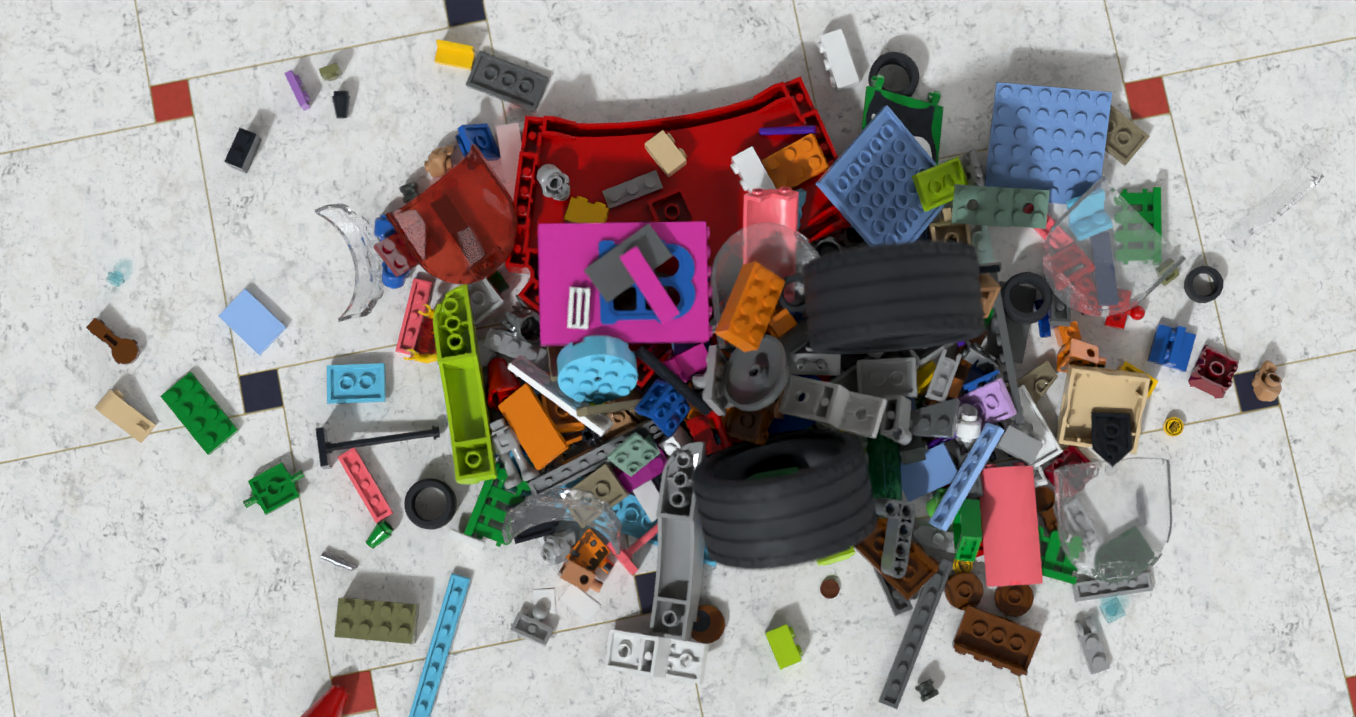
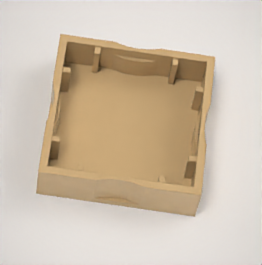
(1099, 390)

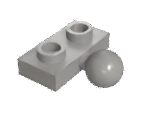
(532, 628)

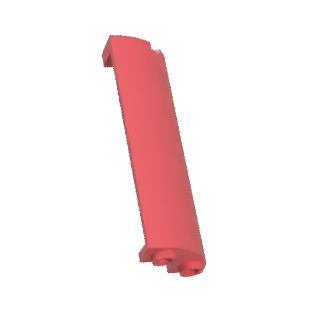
(771, 206)
(1010, 526)

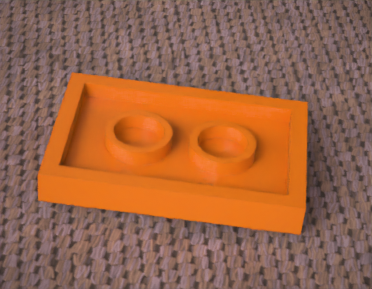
(796, 163)

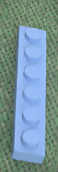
(966, 476)

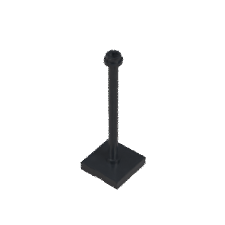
(326, 447)

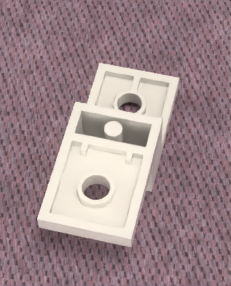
(832, 406)
(656, 656)

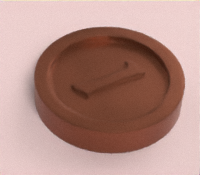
(829, 588)

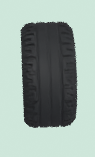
(902, 60)
(1035, 280)
(412, 493)

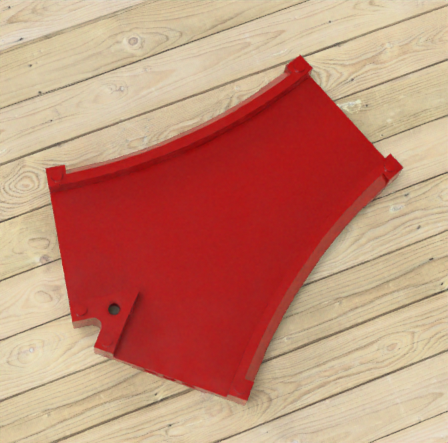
(701, 191)

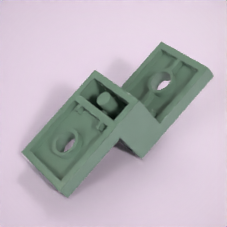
(1000, 206)

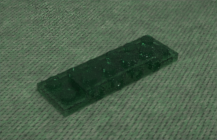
(884, 467)

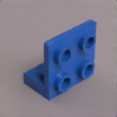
(976, 377)
(663, 406)

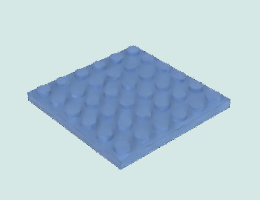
(1047, 139)
(875, 182)

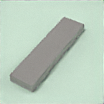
(1098, 589)

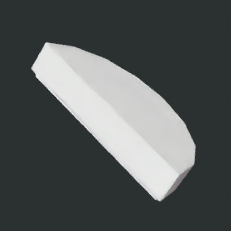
(471, 540)

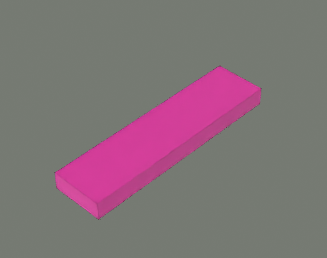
(649, 285)

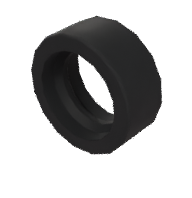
(1214, 274)
(782, 301)

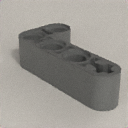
(895, 561)

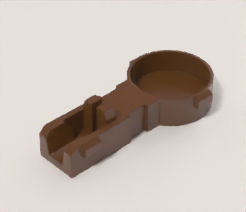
(123, 350)
(1045, 499)

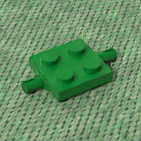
(274, 488)

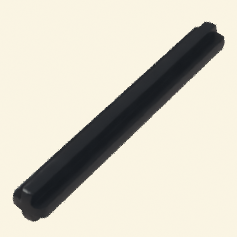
(673, 380)

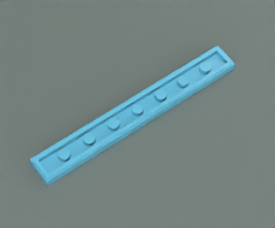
(440, 646)

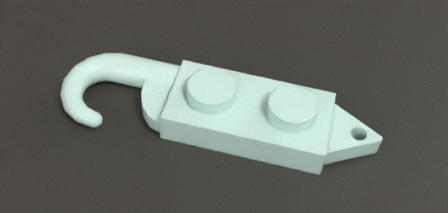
(982, 242)

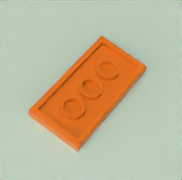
(533, 426)

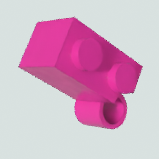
(688, 362)

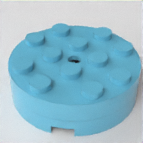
(597, 369)

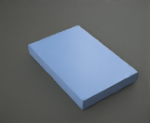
(252, 321)

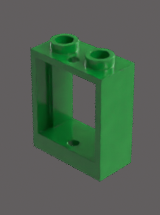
(967, 530)

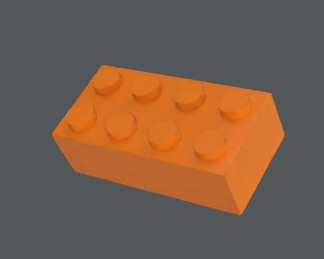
(750, 306)

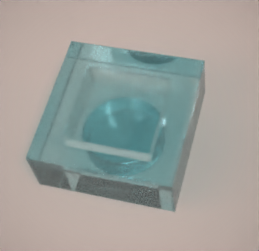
(1112, 610)

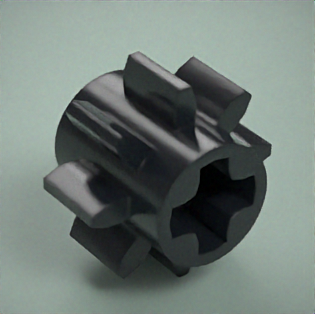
(590, 436)

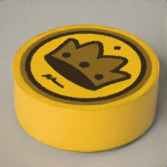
(1173, 426)
(960, 565)

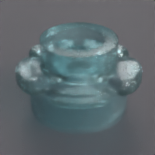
(115, 278)

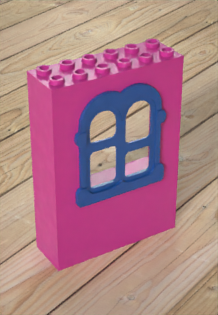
(573, 247)

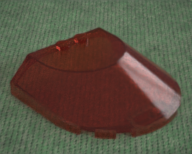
(461, 223)

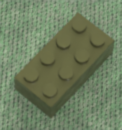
(377, 620)

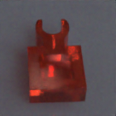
(426, 342)

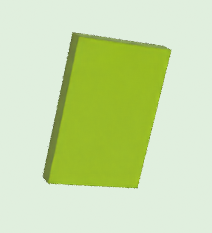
(937, 183)

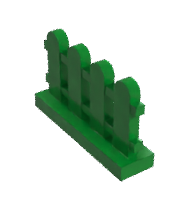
(1147, 198)
(490, 511)
(1050, 556)

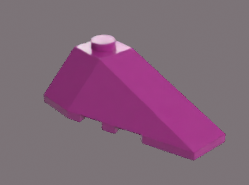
(645, 474)

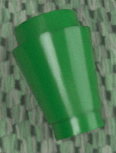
(380, 533)

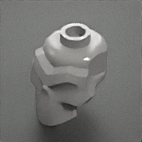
(553, 182)
(558, 546)

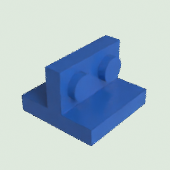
(478, 135)
(1171, 347)

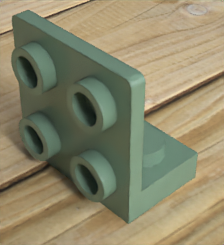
(634, 453)

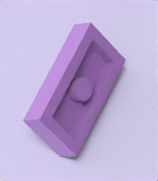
(301, 96)

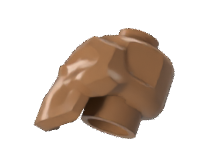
(439, 161)
(1266, 382)

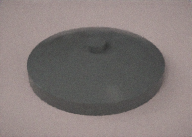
(756, 376)

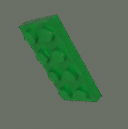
(199, 413)

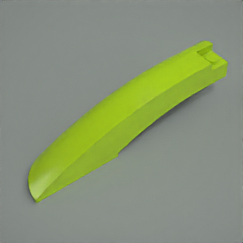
(464, 388)

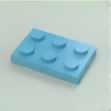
(356, 383)

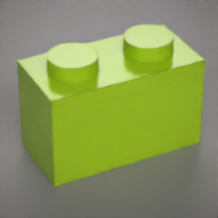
(783, 646)

